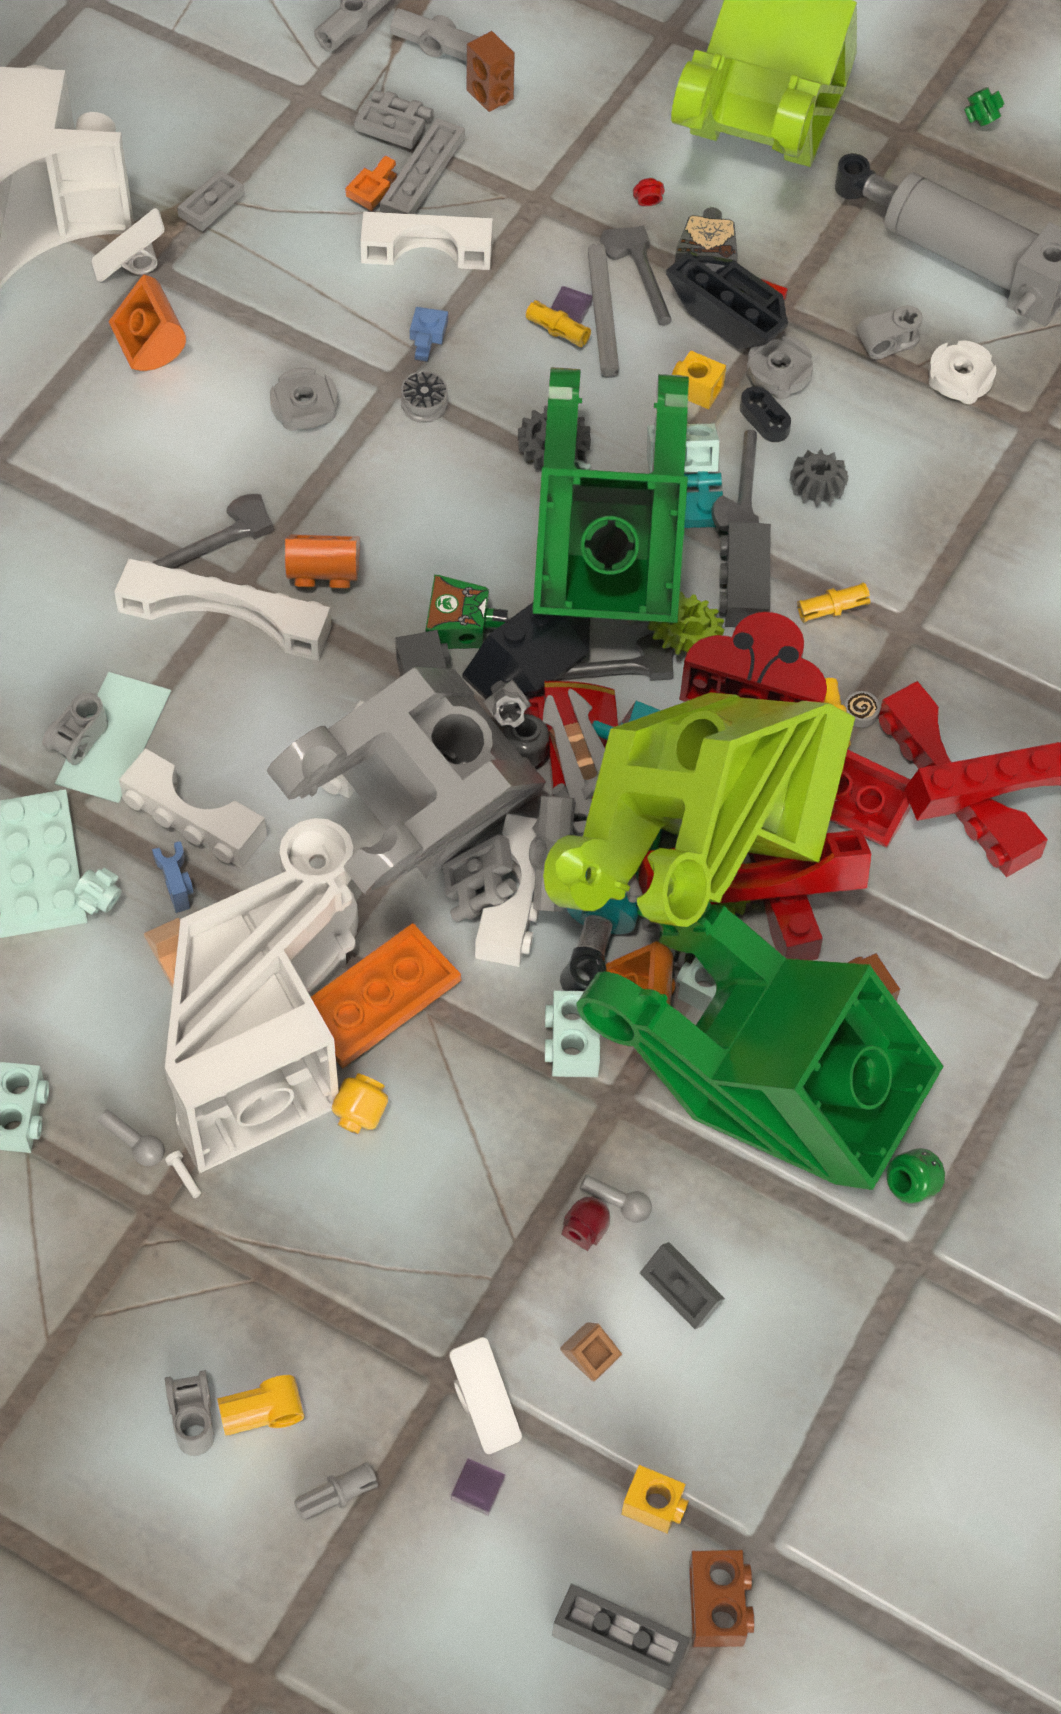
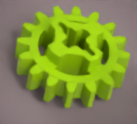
(693, 624)

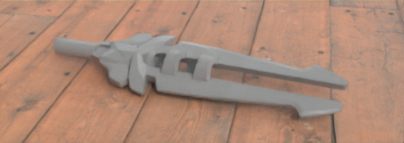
(576, 786)

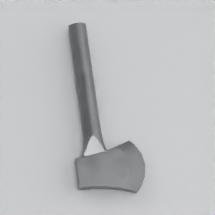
(635, 241)
(727, 510)
(250, 521)
(654, 662)

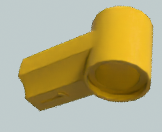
(272, 1404)

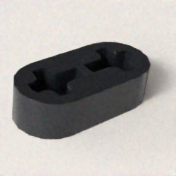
(769, 412)

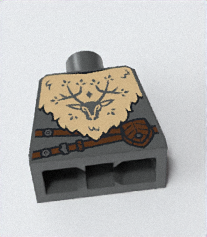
(708, 236)

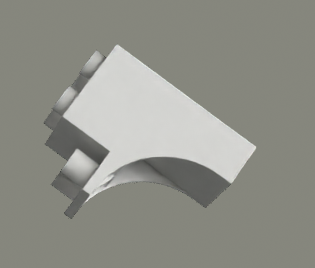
(53, 176)

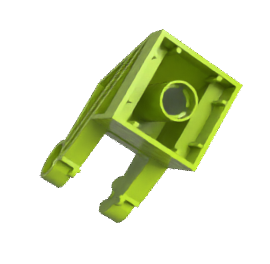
(770, 74)
(719, 777)

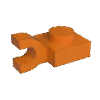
(371, 186)

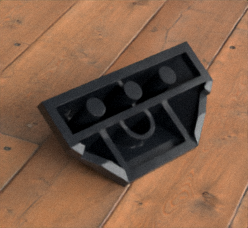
(728, 299)
(529, 652)

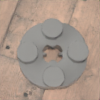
(780, 381)
(306, 414)

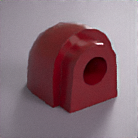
(586, 1222)

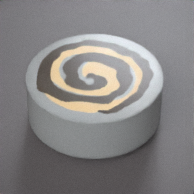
(863, 707)

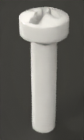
(175, 1159)

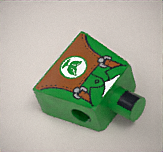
(461, 613)

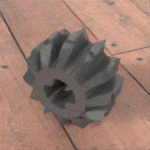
(818, 477)

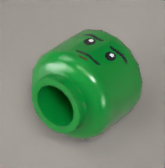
(915, 1175)

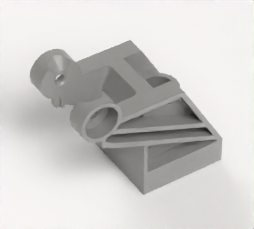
(397, 765)

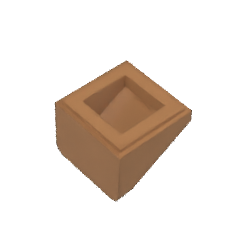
(591, 1350)

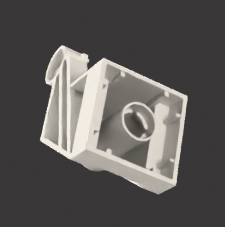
(243, 1029)

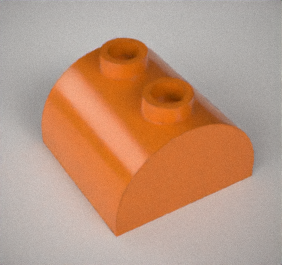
(148, 327)
(322, 559)
(648, 968)

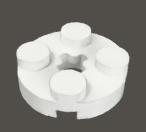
(961, 386)

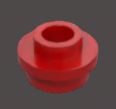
(648, 192)

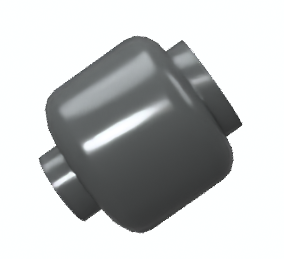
(529, 738)

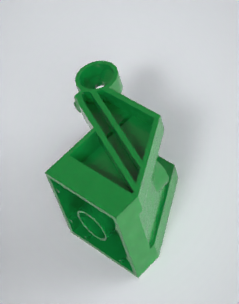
(642, 504)
(786, 1054)

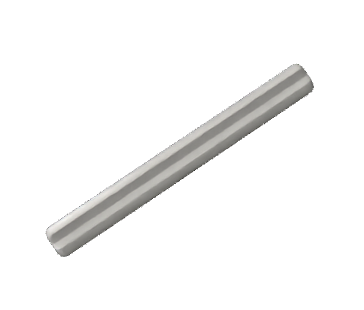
(603, 310)

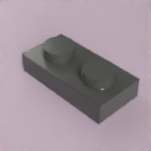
(682, 1285)

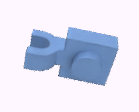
(427, 328)
(177, 883)

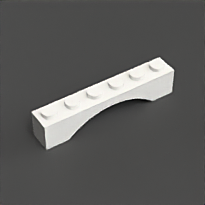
(157, 591)

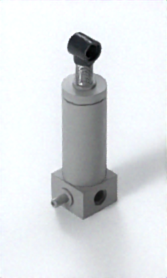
(965, 235)

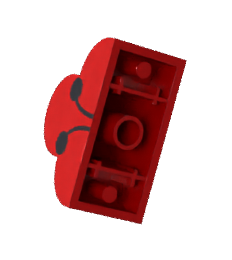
(755, 663)

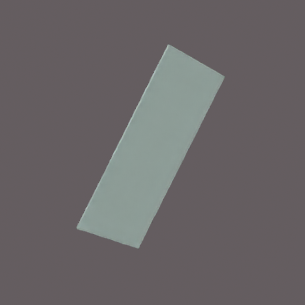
(131, 714)

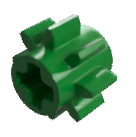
(984, 106)

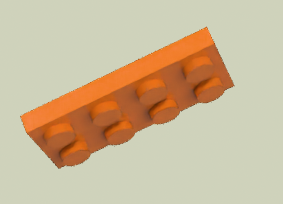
(383, 992)

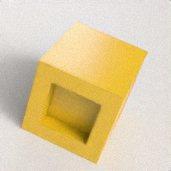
(705, 378)
(651, 1482)

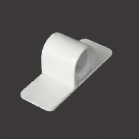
(131, 249)
(484, 1395)

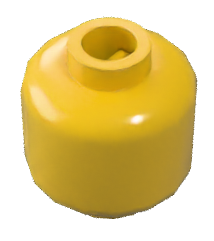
(359, 1103)

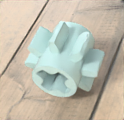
(97, 891)

